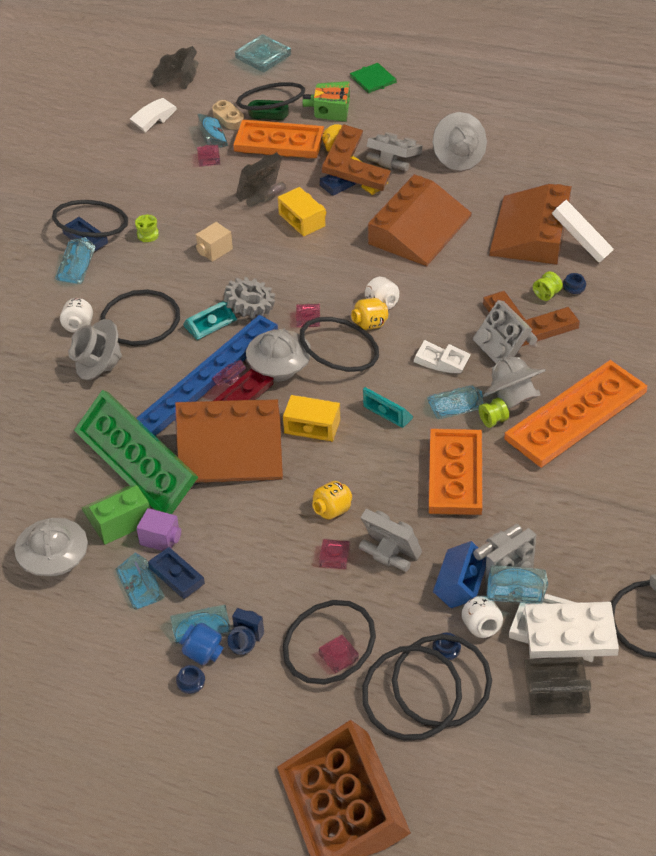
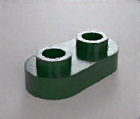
(277, 113)

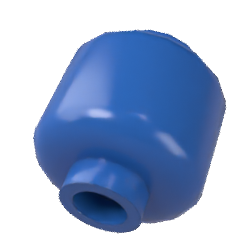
(201, 643)

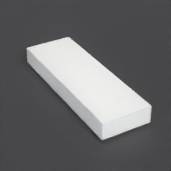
(582, 231)

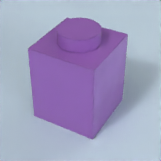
(158, 530)

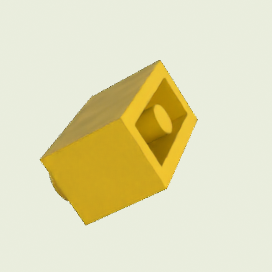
(301, 211)
(311, 418)

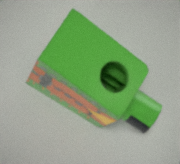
(329, 100)

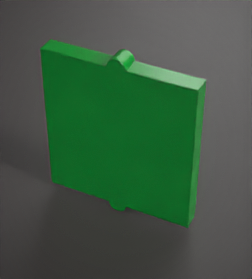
(373, 77)

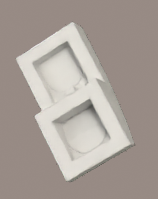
(151, 113)
(434, 357)

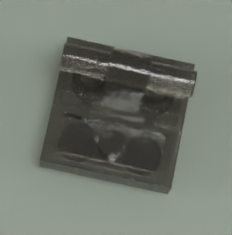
(175, 66)
(258, 179)
(557, 686)

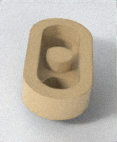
(227, 114)

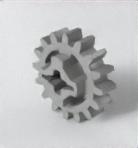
(249, 297)

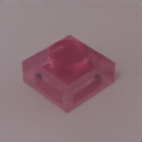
(208, 155)
(307, 312)
(229, 374)
(334, 554)
(338, 654)

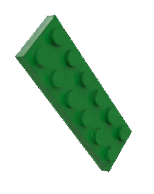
(135, 453)

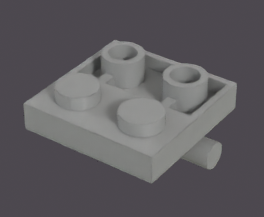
(391, 148)
(503, 333)
(392, 539)
(508, 549)

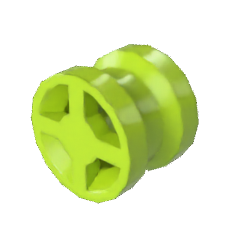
(146, 228)
(547, 286)
(493, 412)

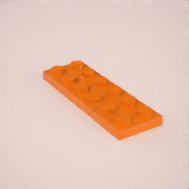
(575, 413)

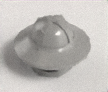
(459, 141)
(95, 349)
(277, 354)
(513, 381)
(51, 547)

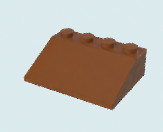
(417, 221)
(527, 226)
(230, 439)
(343, 795)

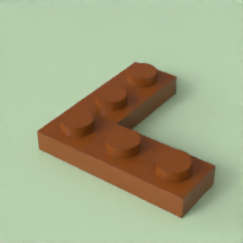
(340, 161)
(543, 326)

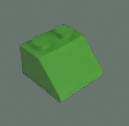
(117, 513)

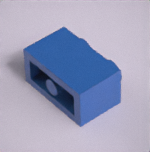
(460, 575)

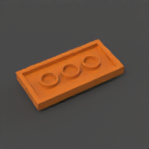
(278, 137)
(455, 471)

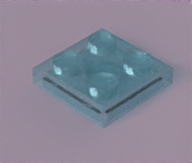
(263, 53)

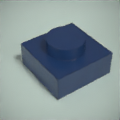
(251, 620)

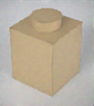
(214, 241)

